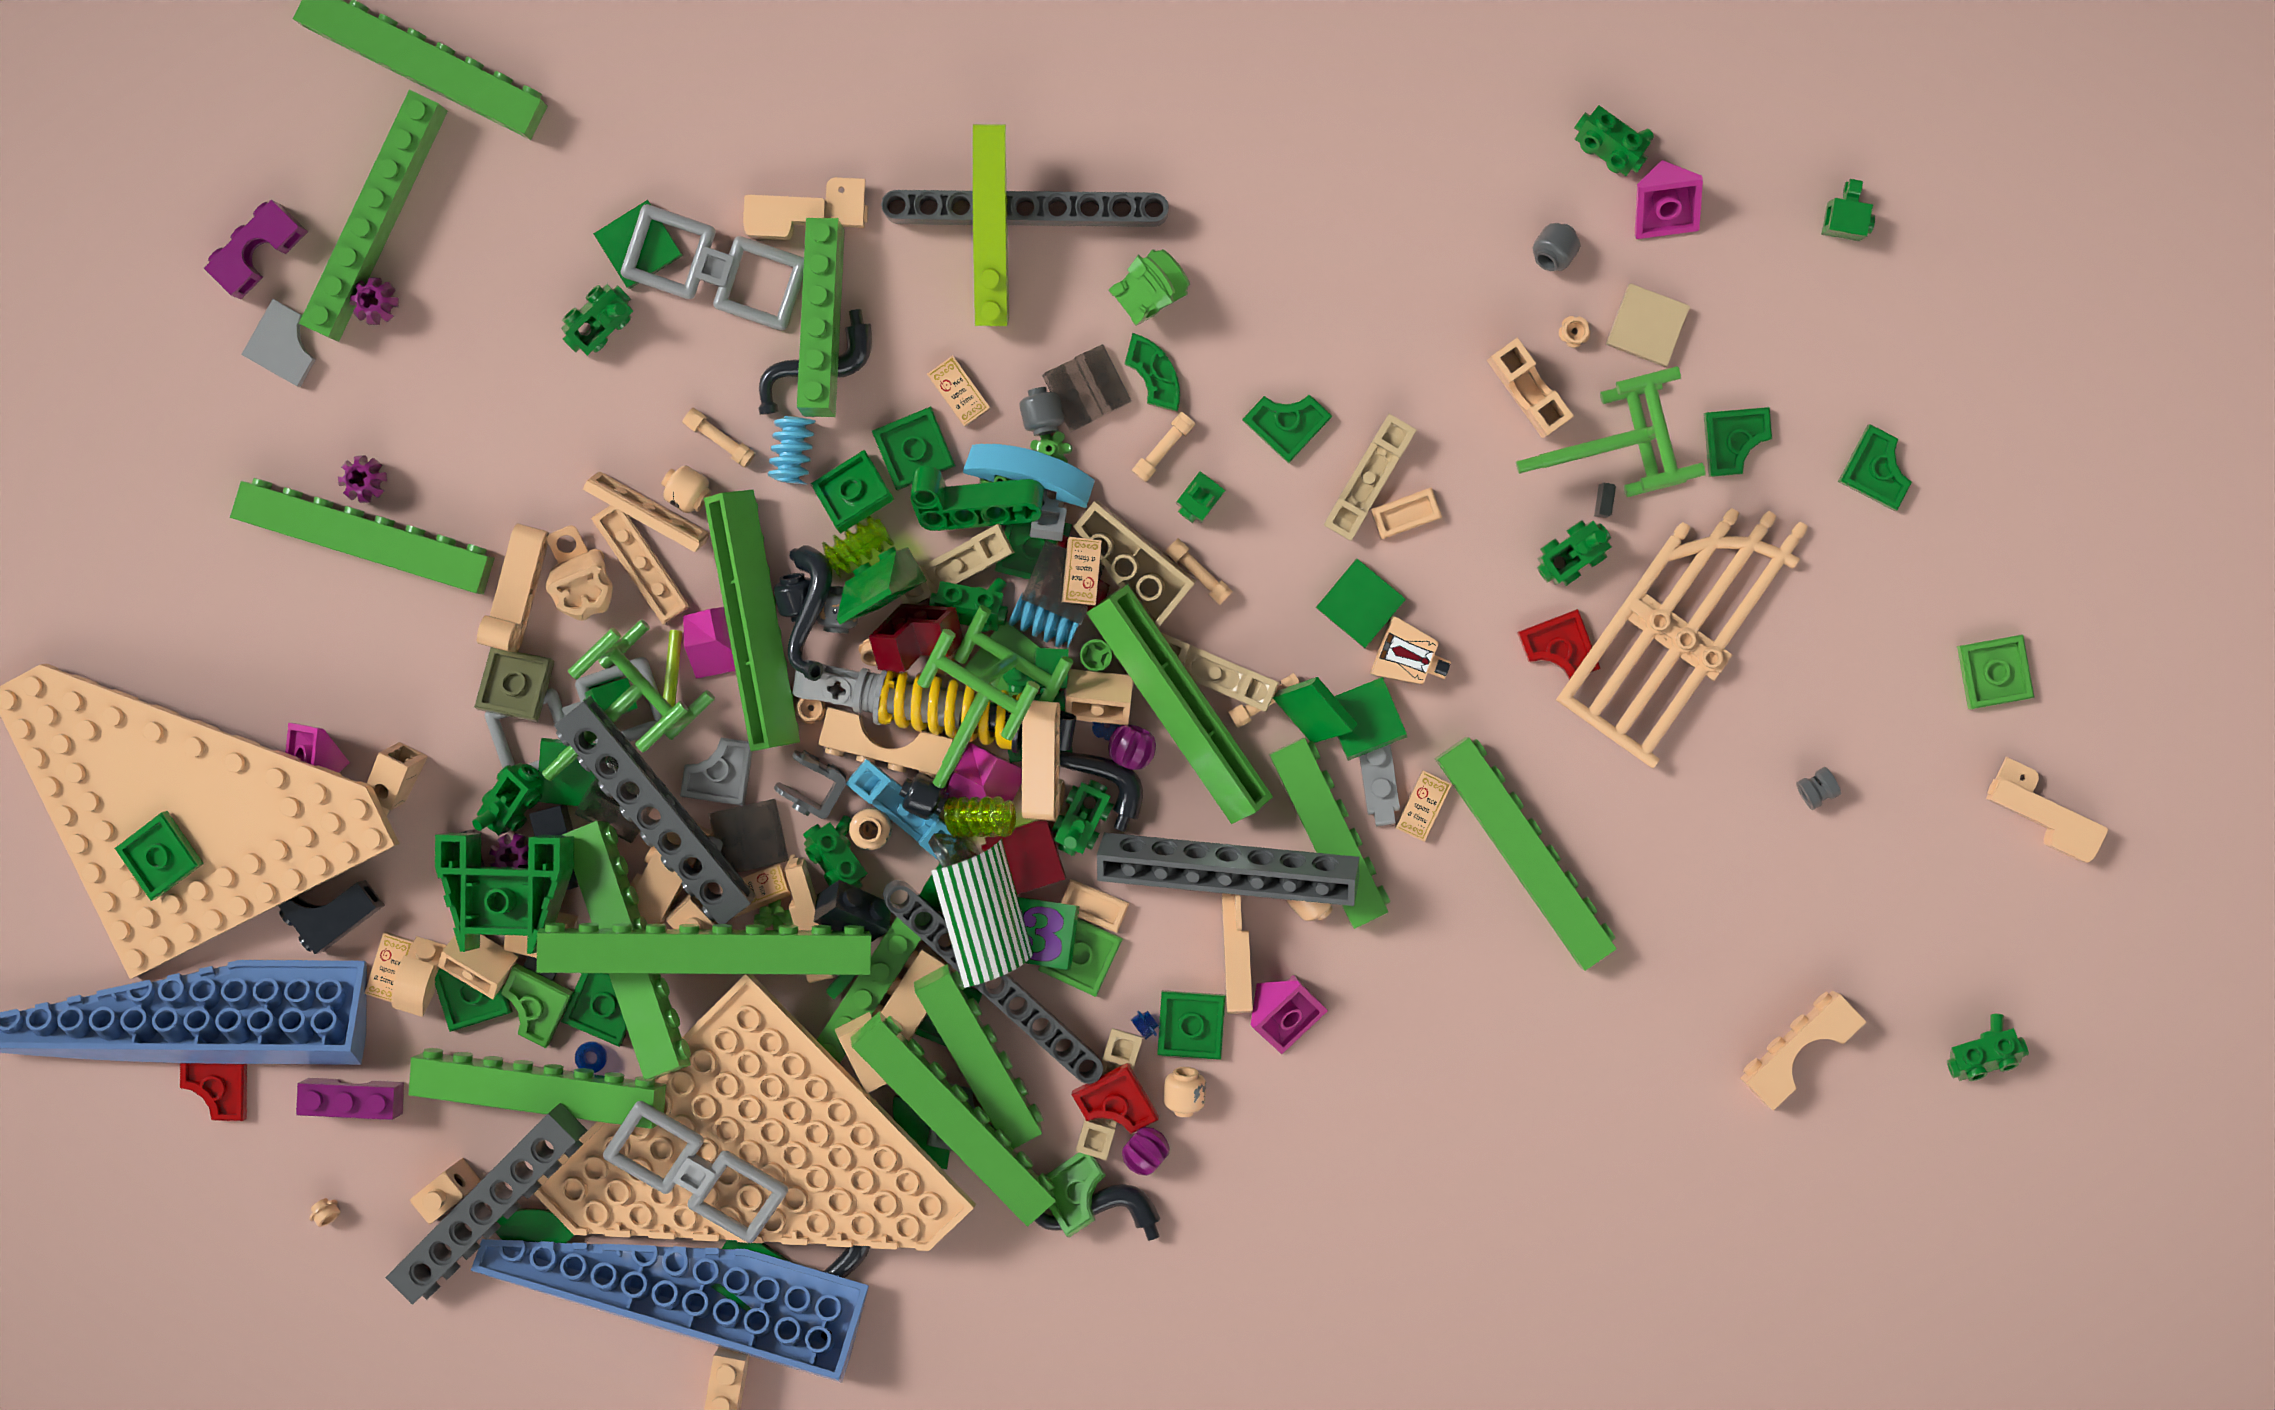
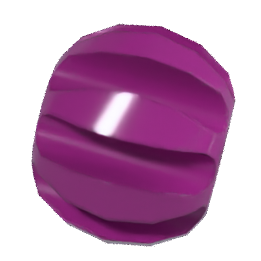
(367, 310)
(353, 476)
(1132, 747)
(509, 846)
(1145, 1151)

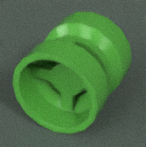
(1096, 655)

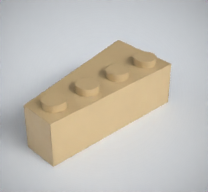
(1136, 562)

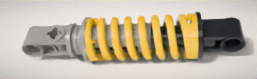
(936, 707)

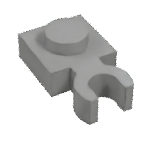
(1052, 520)

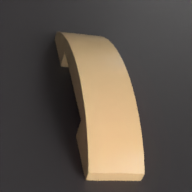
(1369, 477)
(961, 563)
(1224, 676)
(1098, 1133)

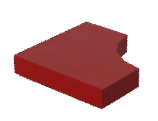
(1558, 641)
(220, 1086)
(1118, 1098)

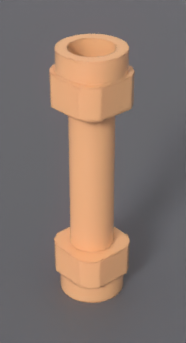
(697, 422)
(1181, 426)
(1179, 552)
(1242, 714)

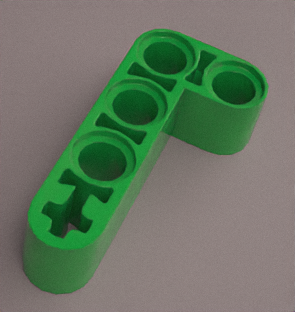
(973, 504)

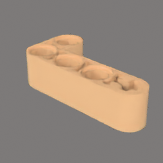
(515, 590)
(1041, 786)

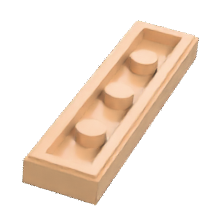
(646, 511)
(641, 563)

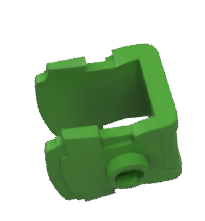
(1150, 285)

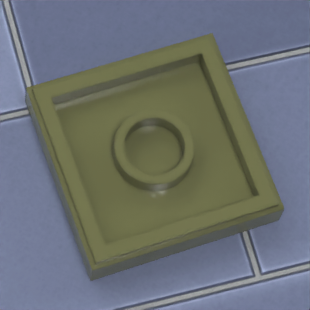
(514, 684)

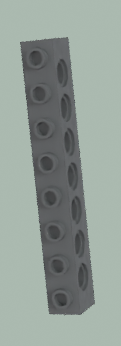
(653, 793)
(1228, 869)
(413, 1277)

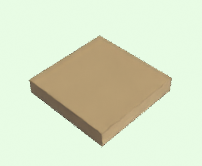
(1647, 325)

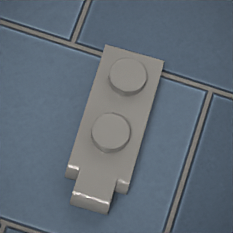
(1380, 785)

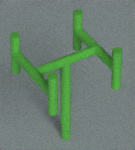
(1641, 435)
(611, 650)
(986, 685)

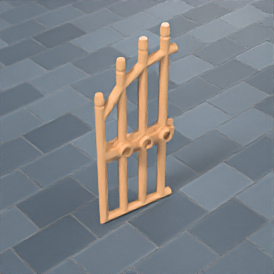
(1674, 633)

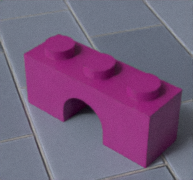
(233, 264)
(337, 1099)

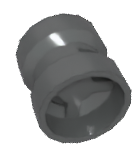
(1818, 788)

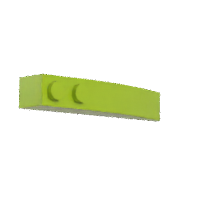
(990, 225)

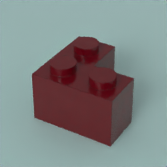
(911, 633)

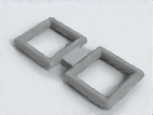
(713, 267)
(558, 712)
(695, 1172)

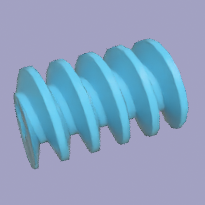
(791, 449)
(1043, 621)

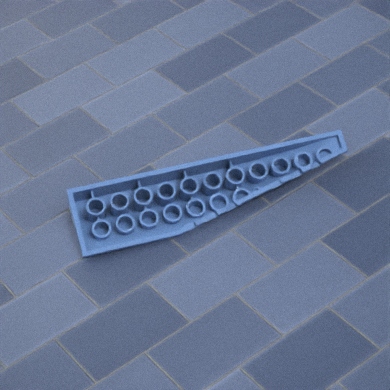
(209, 1016)
(674, 1293)

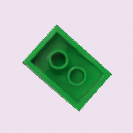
(879, 584)

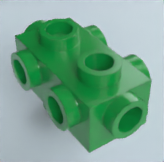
(1613, 141)
(604, 313)
(1583, 546)
(968, 600)
(509, 799)
(1076, 829)
(832, 852)
(1991, 1052)

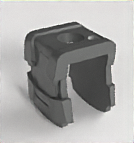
(804, 804)

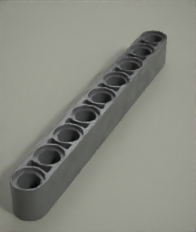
(1039, 217)
(1003, 993)

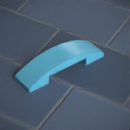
(1021, 463)
(883, 793)

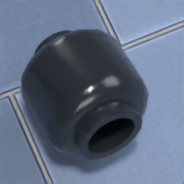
(791, 594)
(923, 797)

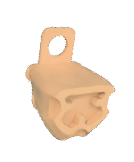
(579, 579)

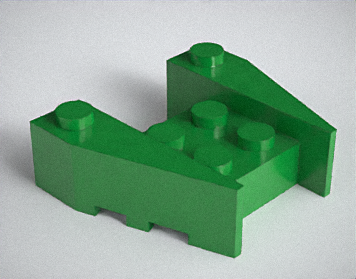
(502, 897)

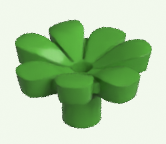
(1055, 441)
(773, 915)

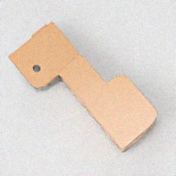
(777, 215)
(2065, 830)
(804, 903)
(1236, 957)

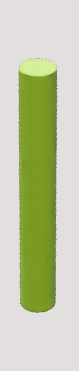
(672, 666)

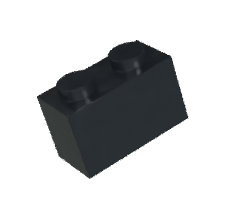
(848, 905)

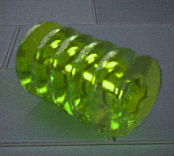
(857, 544)
(979, 816)

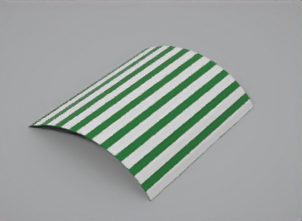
(983, 916)

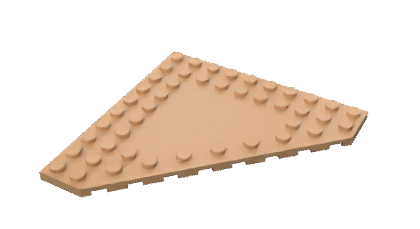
(248, 811)
(785, 1108)

